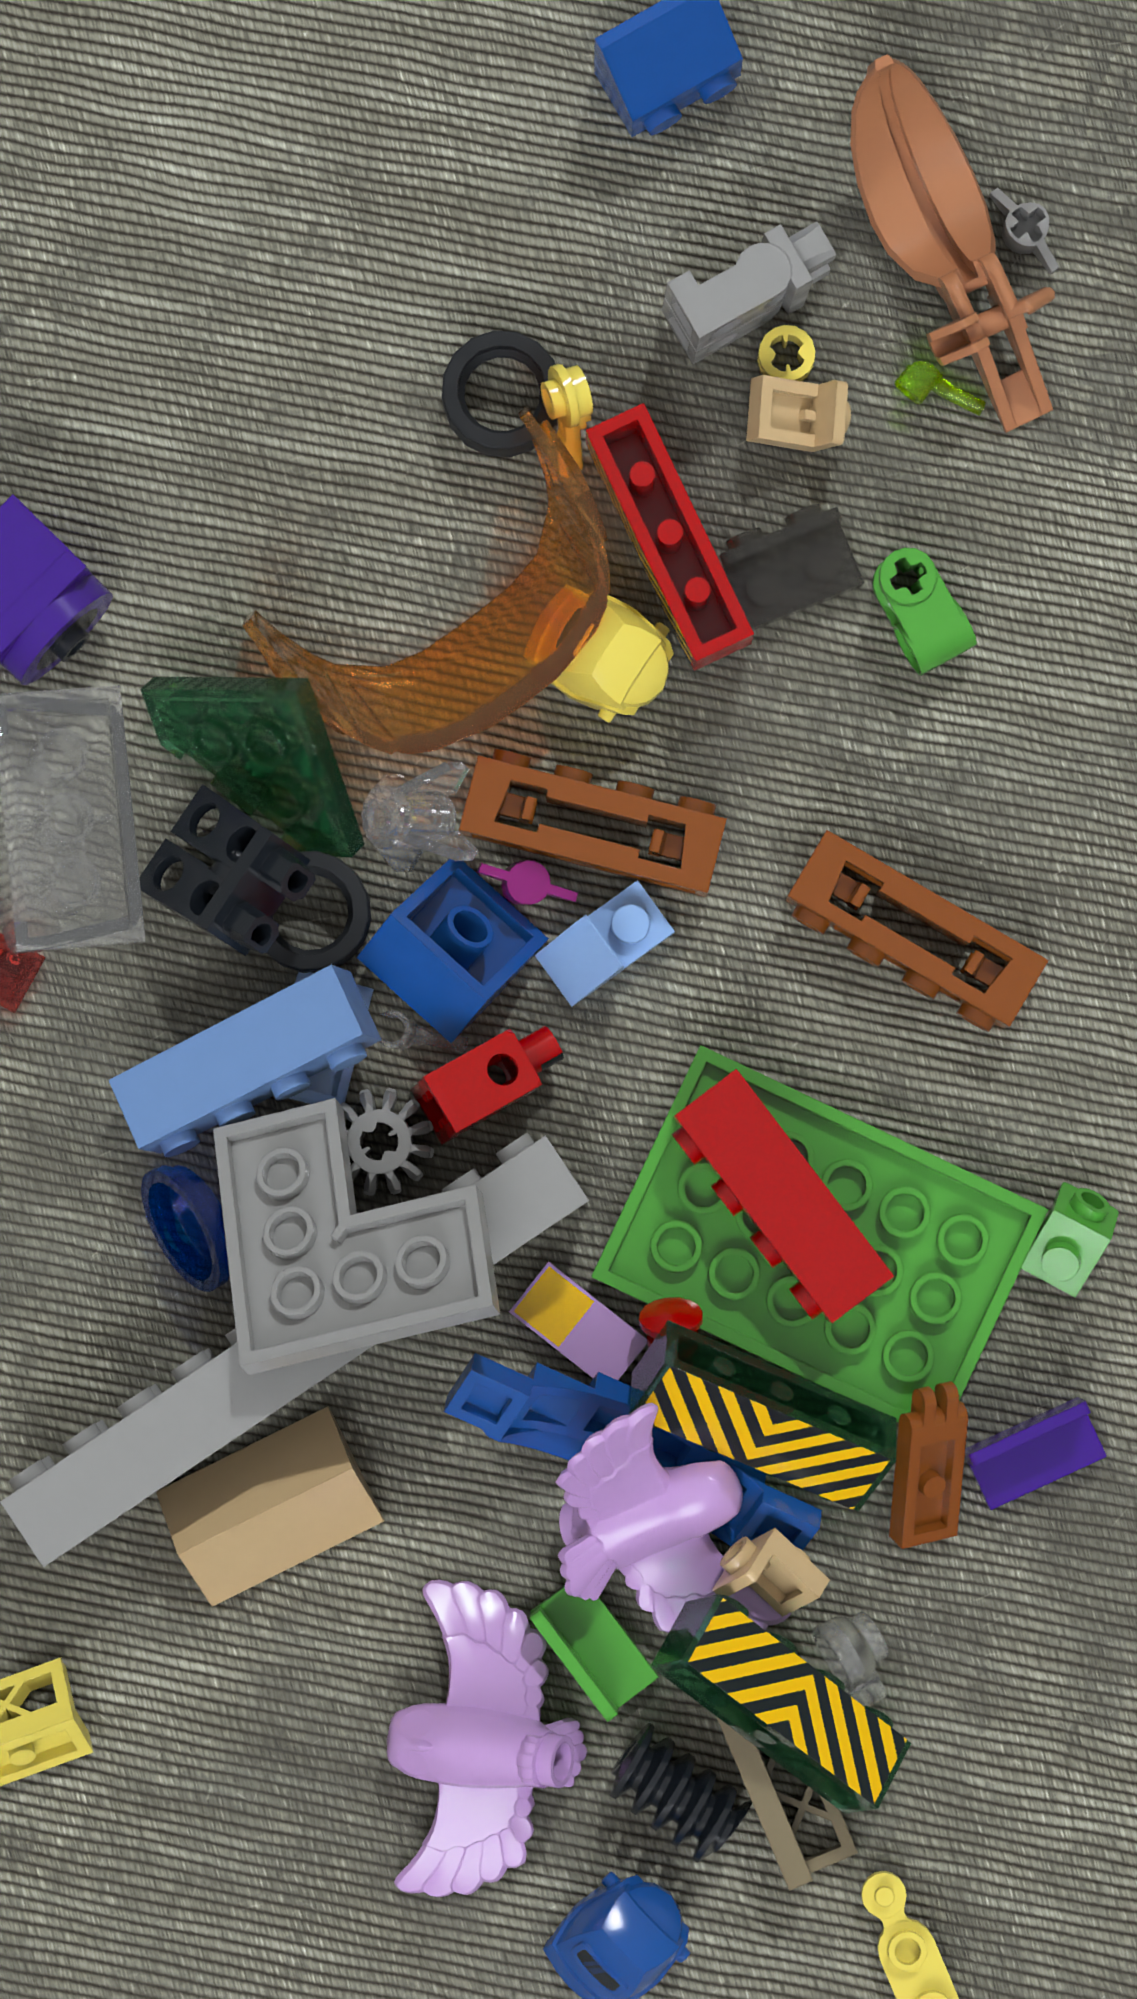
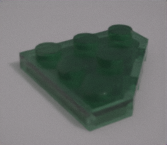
(264, 752)

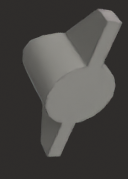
(1025, 228)

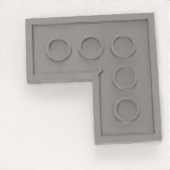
(316, 1272)

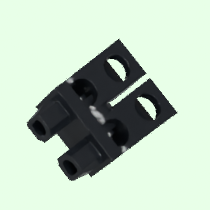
(244, 884)

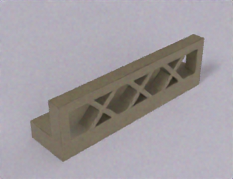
(773, 1817)

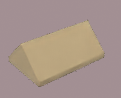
(268, 1507)

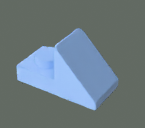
(604, 943)

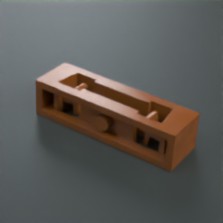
(572, 788)
(925, 972)

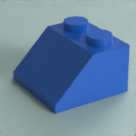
(667, 62)
(452, 948)

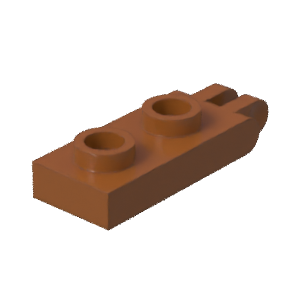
(929, 1467)

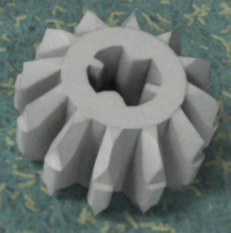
(391, 1160)

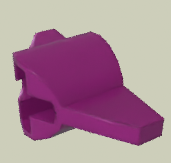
(526, 882)

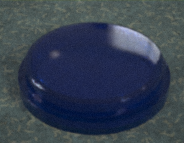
(187, 1224)

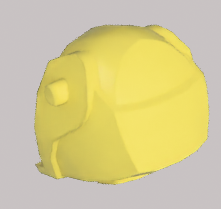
(620, 664)

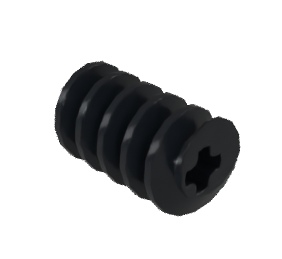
(676, 1794)

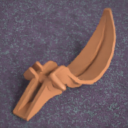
(940, 231)

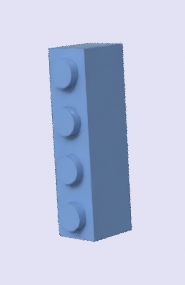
(245, 1061)

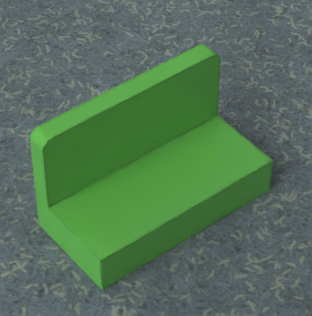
(594, 1649)

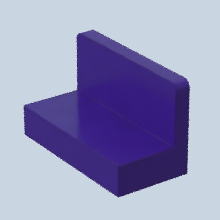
(1034, 1453)

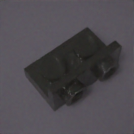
(791, 566)

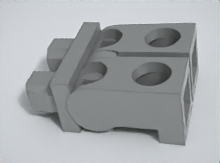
(748, 293)

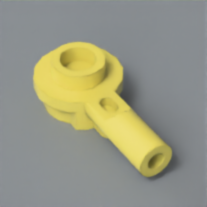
(570, 400)

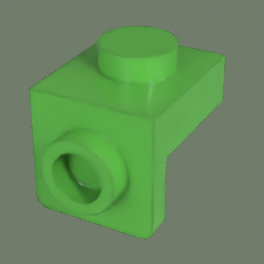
(1071, 1238)

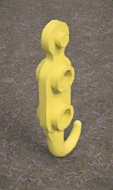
(905, 1944)

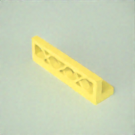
(40, 1737)

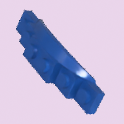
(560, 1413)

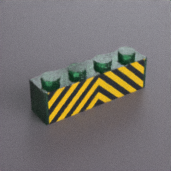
(764, 1416)
(782, 1703)

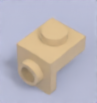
(797, 413)
(773, 1570)

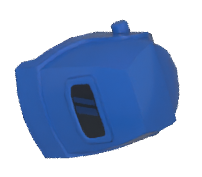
(619, 1940)

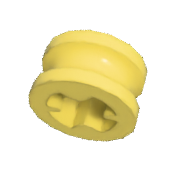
(783, 334)

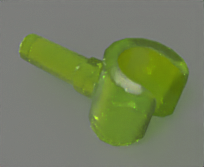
(923, 377)

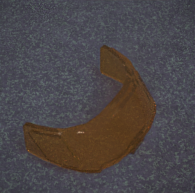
(493, 657)

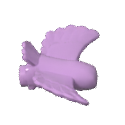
(647, 1522)
(481, 1743)

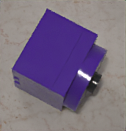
(44, 596)

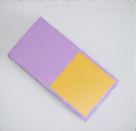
(578, 1324)

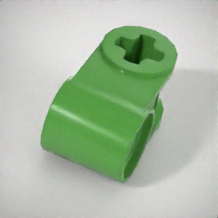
(930, 620)

